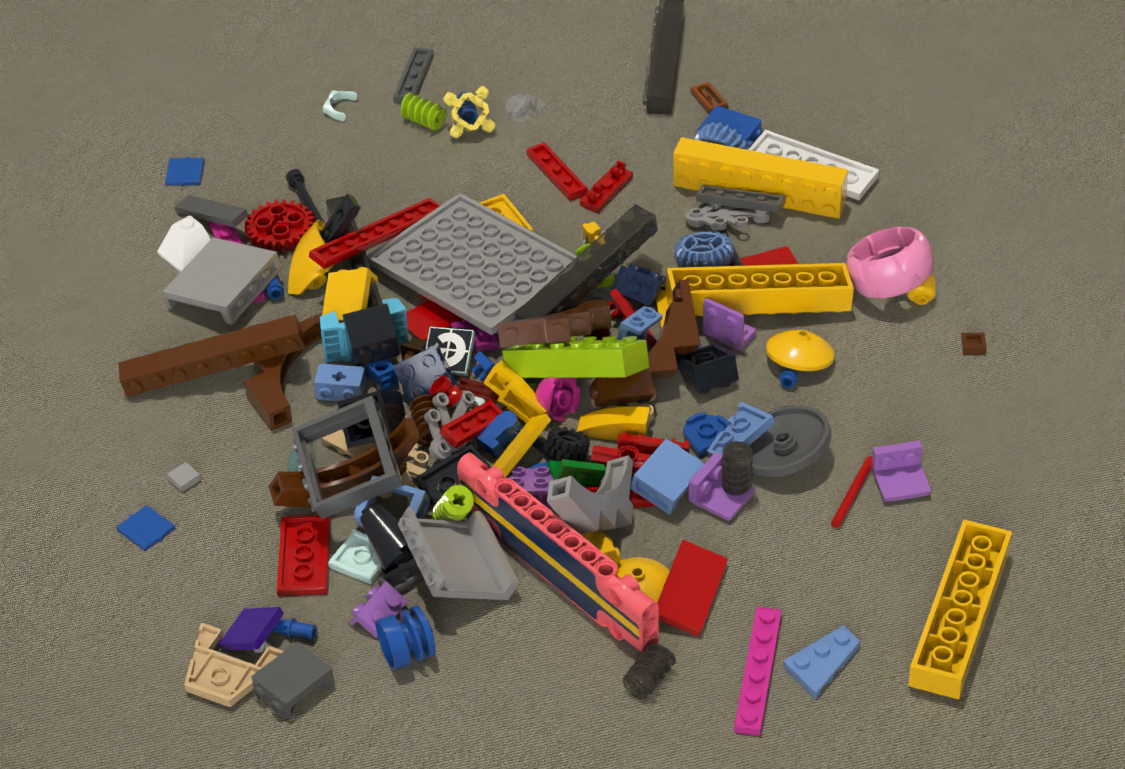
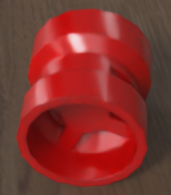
(444, 385)

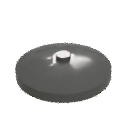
(792, 443)

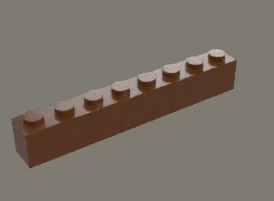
(211, 355)

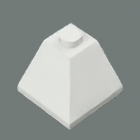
(183, 243)

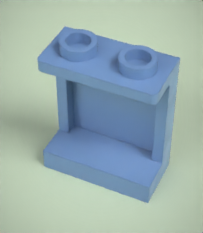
(639, 323)
(666, 476)

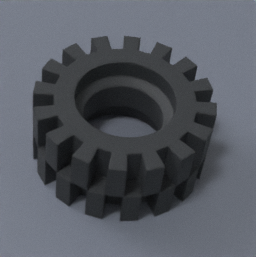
(567, 444)

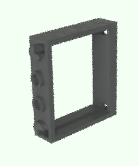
(332, 423)

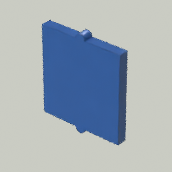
(184, 171)
(145, 528)

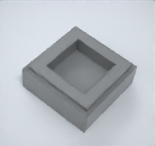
(183, 477)

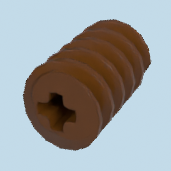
(418, 408)

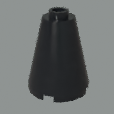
(385, 537)

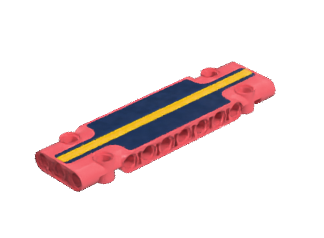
(561, 555)

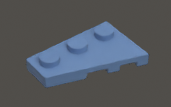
(744, 427)

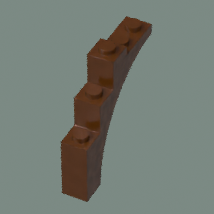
(558, 326)
(266, 388)
(289, 490)

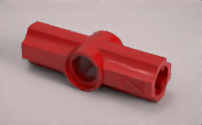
(603, 454)

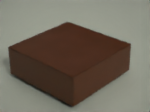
(973, 343)

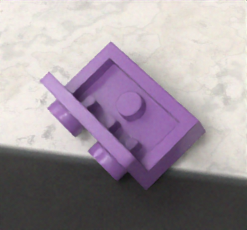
(381, 603)

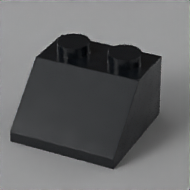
(370, 335)
(708, 368)

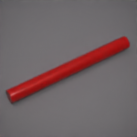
(852, 493)

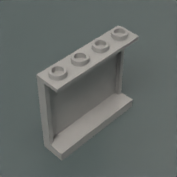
(224, 278)
(459, 557)

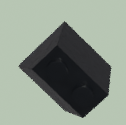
(392, 412)

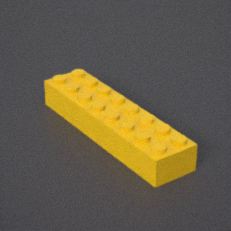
(805, 184)
(767, 287)
(960, 609)

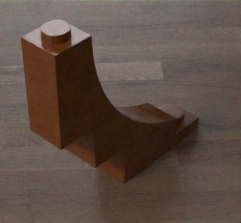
(677, 337)

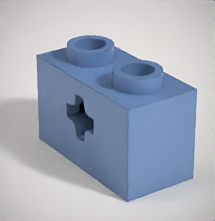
(339, 382)

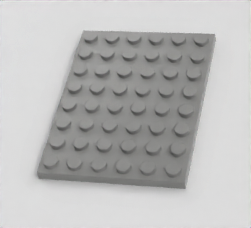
(472, 261)

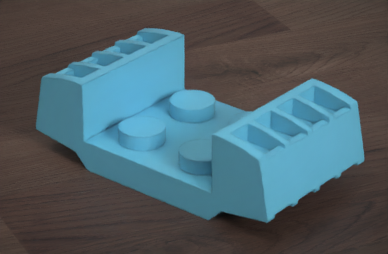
(334, 334)

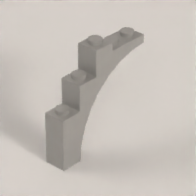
(596, 511)

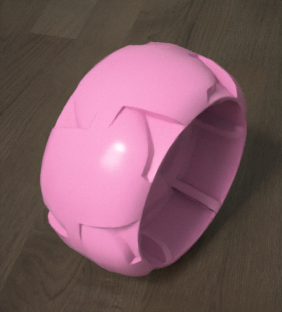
(890, 262)

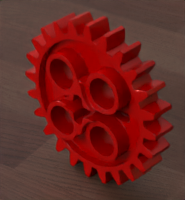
(278, 225)

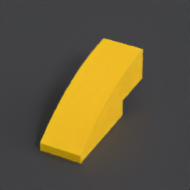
(513, 392)
(612, 421)

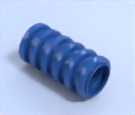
(467, 110)

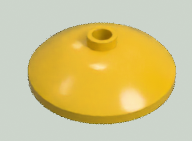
(800, 350)
(648, 573)

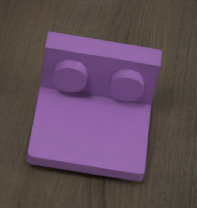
(726, 325)
(900, 471)
(533, 481)
(707, 490)

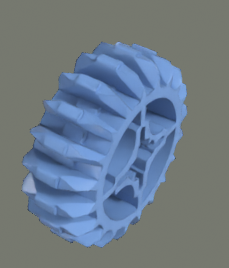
(721, 135)
(704, 250)

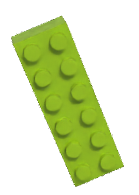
(579, 358)

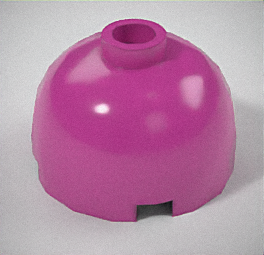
(558, 397)

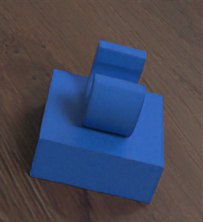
(485, 366)

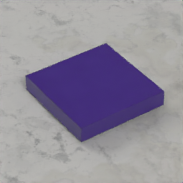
(251, 628)

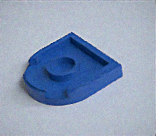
(702, 430)

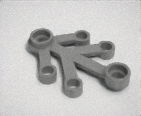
(697, 217)
(440, 447)

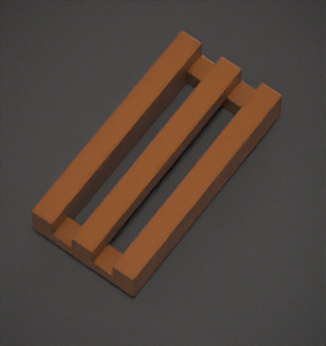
(705, 99)

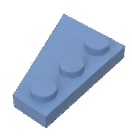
(819, 662)

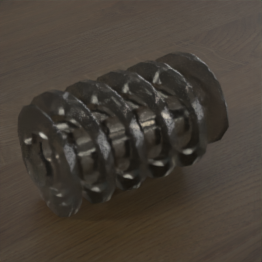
(737, 468)
(648, 670)

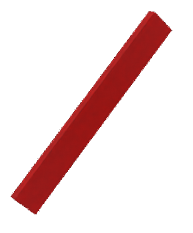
(371, 235)

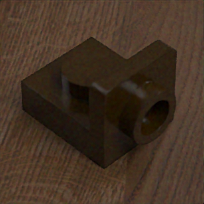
(413, 347)

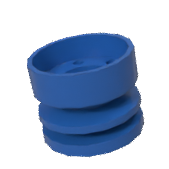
(400, 639)

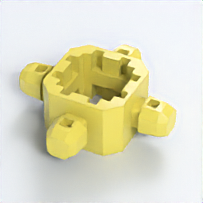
(486, 124)

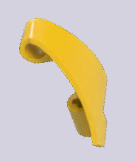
(304, 271)

